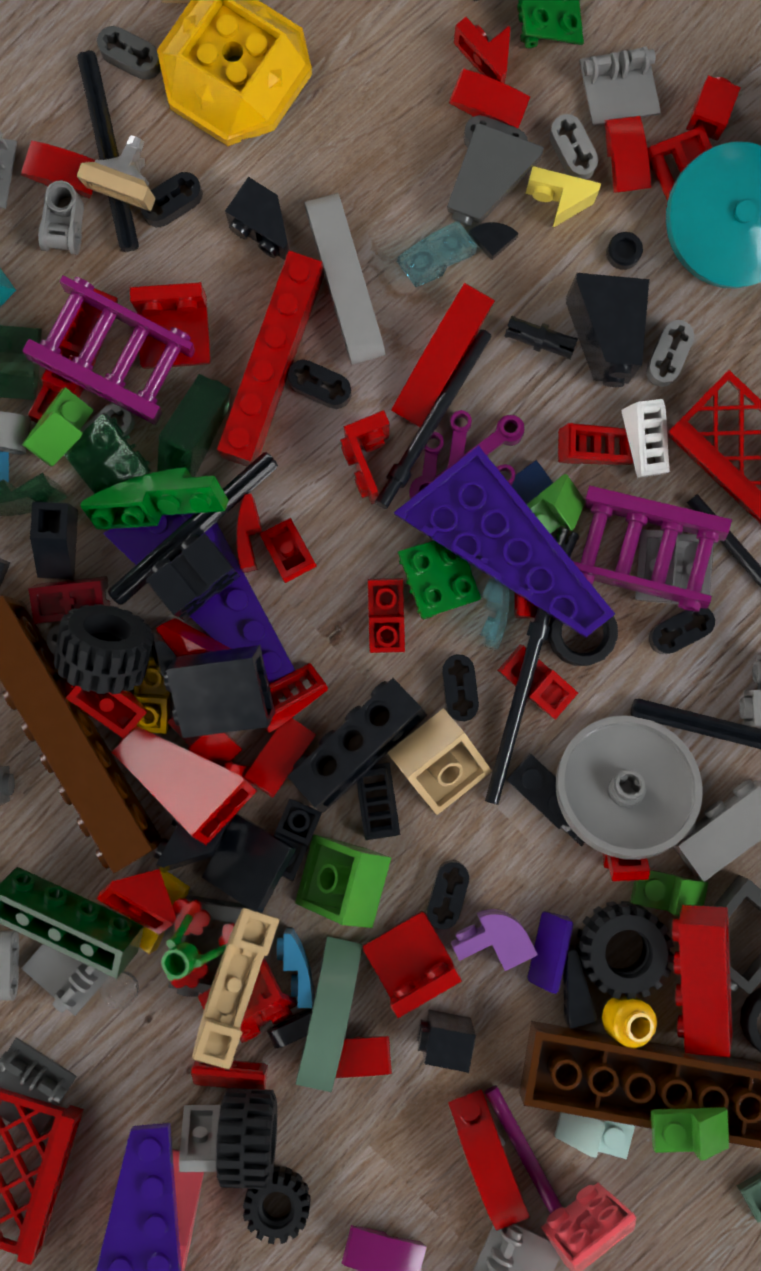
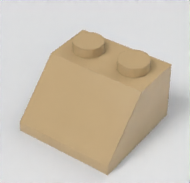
(440, 761)

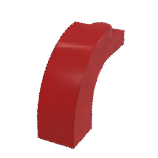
(488, 1160)

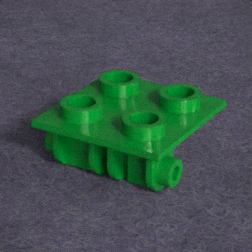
(550, 20)
(437, 579)

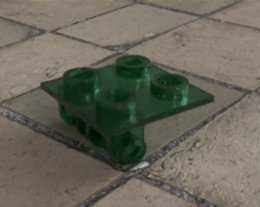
(105, 456)

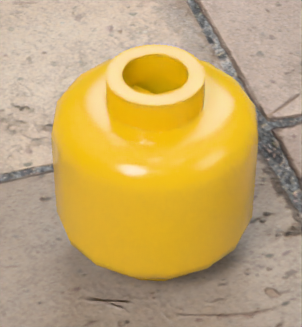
(629, 1021)

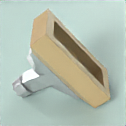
(120, 176)

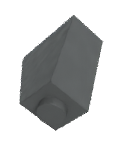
(490, 172)

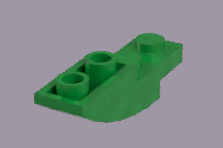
(148, 497)

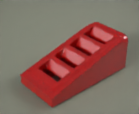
(573, 445)
(294, 703)

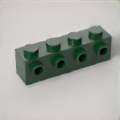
(68, 922)

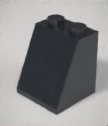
(610, 324)

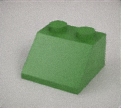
(343, 881)

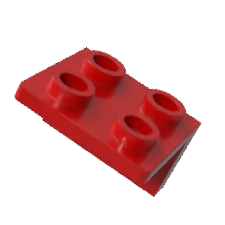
(177, 307)
(368, 435)
(412, 963)
(265, 1004)

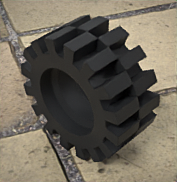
(282, 1226)

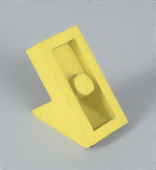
(571, 192)

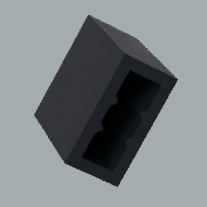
(220, 691)

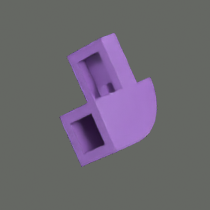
(501, 932)

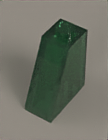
(193, 426)

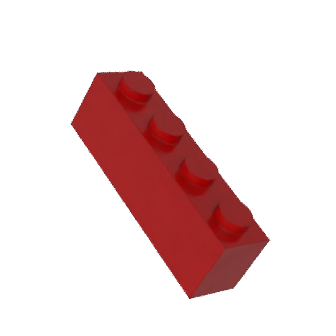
(704, 980)

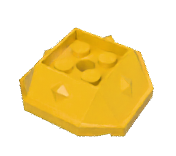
(240, 96)

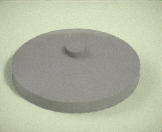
(629, 787)

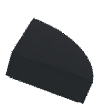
(493, 237)

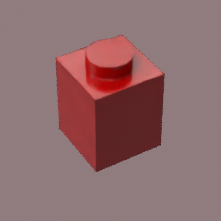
(714, 106)

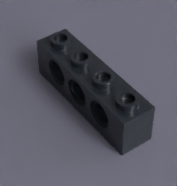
(352, 765)

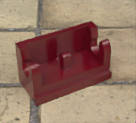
(54, 599)

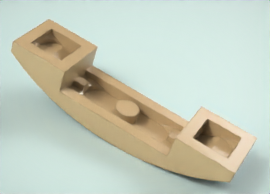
(232, 988)

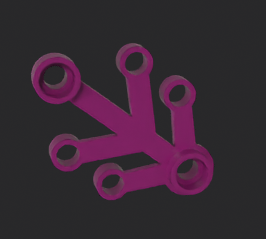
(457, 449)

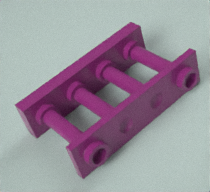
(80, 369)
(673, 521)

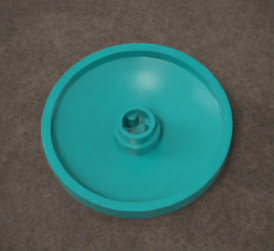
(717, 216)

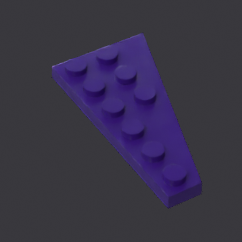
(492, 528)
(143, 1215)

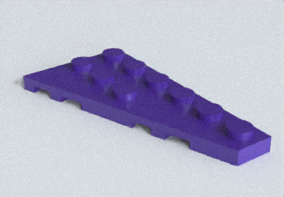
(228, 617)

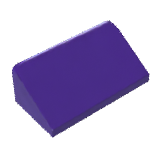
(552, 948)

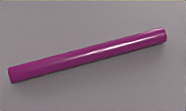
(523, 1149)

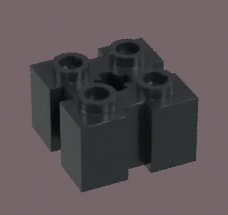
(192, 576)

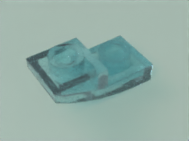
(436, 252)
(497, 602)

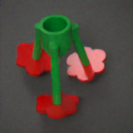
(183, 960)

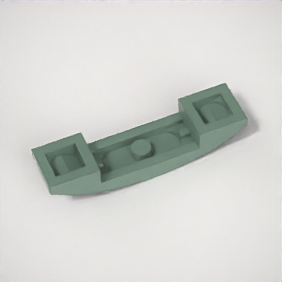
(329, 1014)

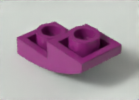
(377, 1251)

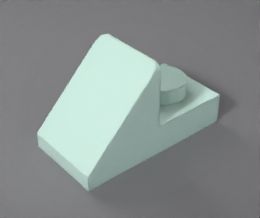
(594, 1135)

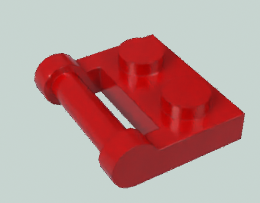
(684, 150)

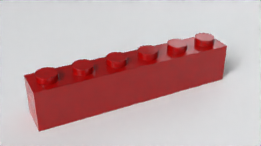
(271, 359)

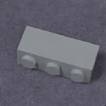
(724, 832)

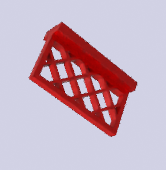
(708, 456)
(50, 1172)

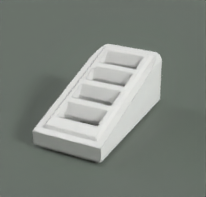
(657, 427)

